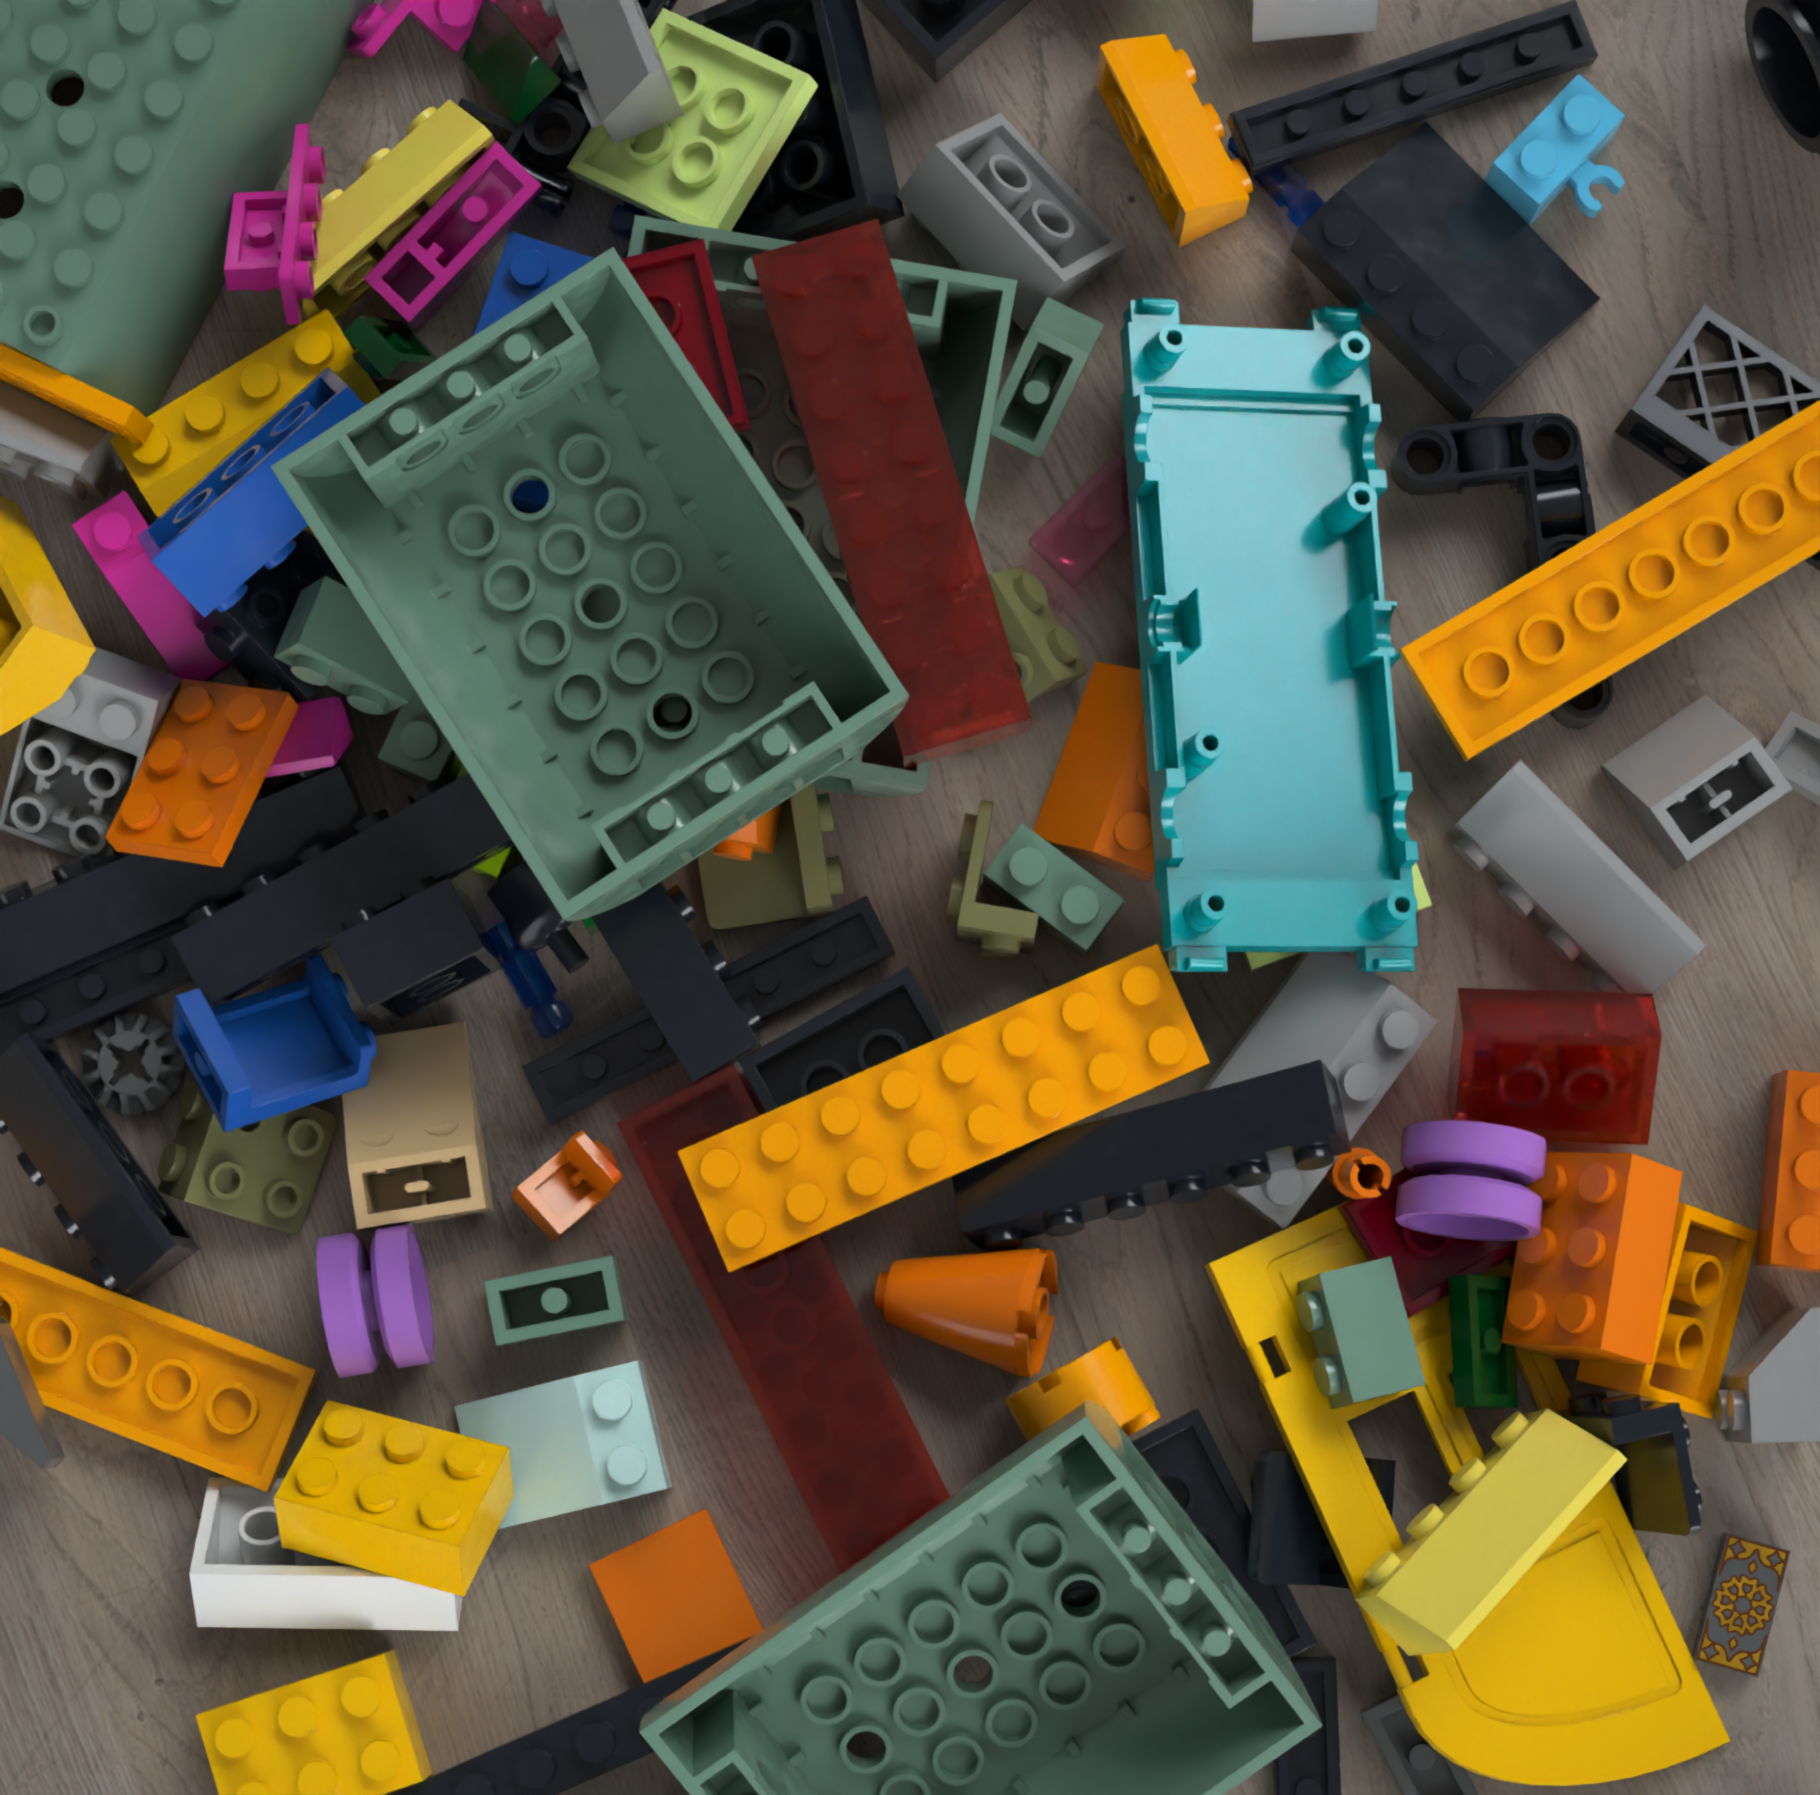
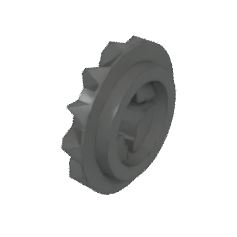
(162, 1061)

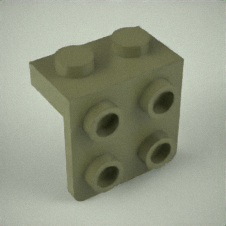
(1041, 648)
(781, 885)
(997, 929)
(250, 1172)

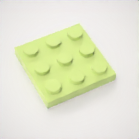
(717, 153)

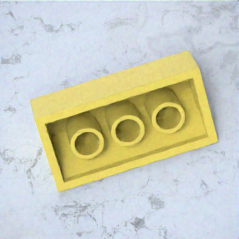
(388, 201)
(1486, 1531)

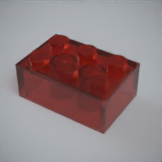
(1556, 1063)

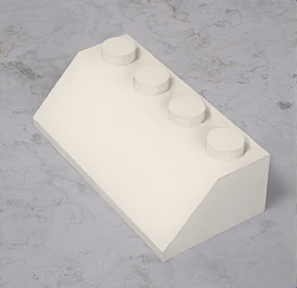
(252, 1582)

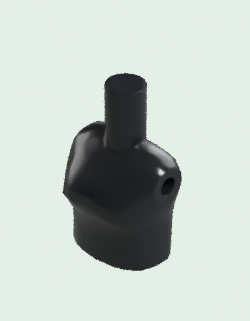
(534, 918)

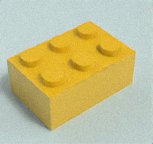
(394, 1497)
(319, 1735)

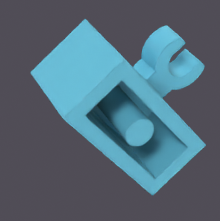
(1559, 153)

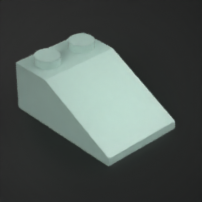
(574, 1441)

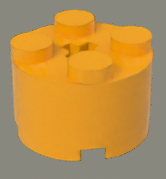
(1098, 1375)

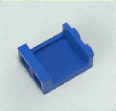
(275, 1046)

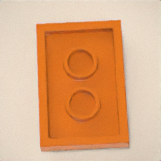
(202, 772)

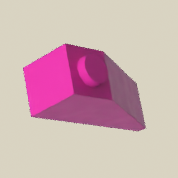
(454, 236)
(151, 598)

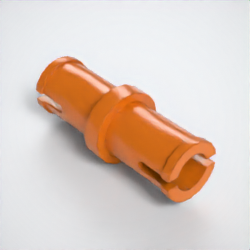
(1359, 1174)

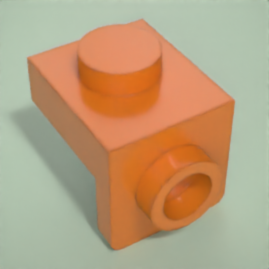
(568, 1185)

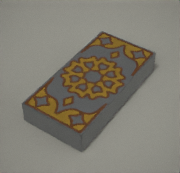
(1740, 1604)

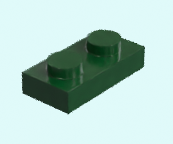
(387, 348)
(1481, 1363)

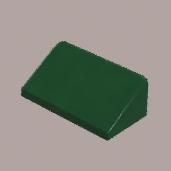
(508, 63)

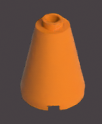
(976, 1304)

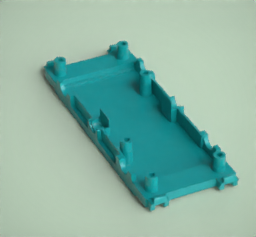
(1265, 640)

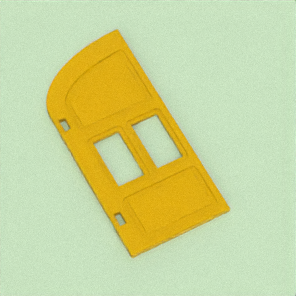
(1580, 1658)

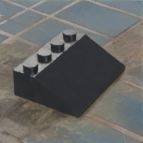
(838, 155)
(1442, 272)

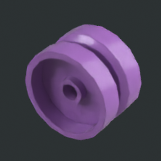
(1471, 1180)
(375, 1300)

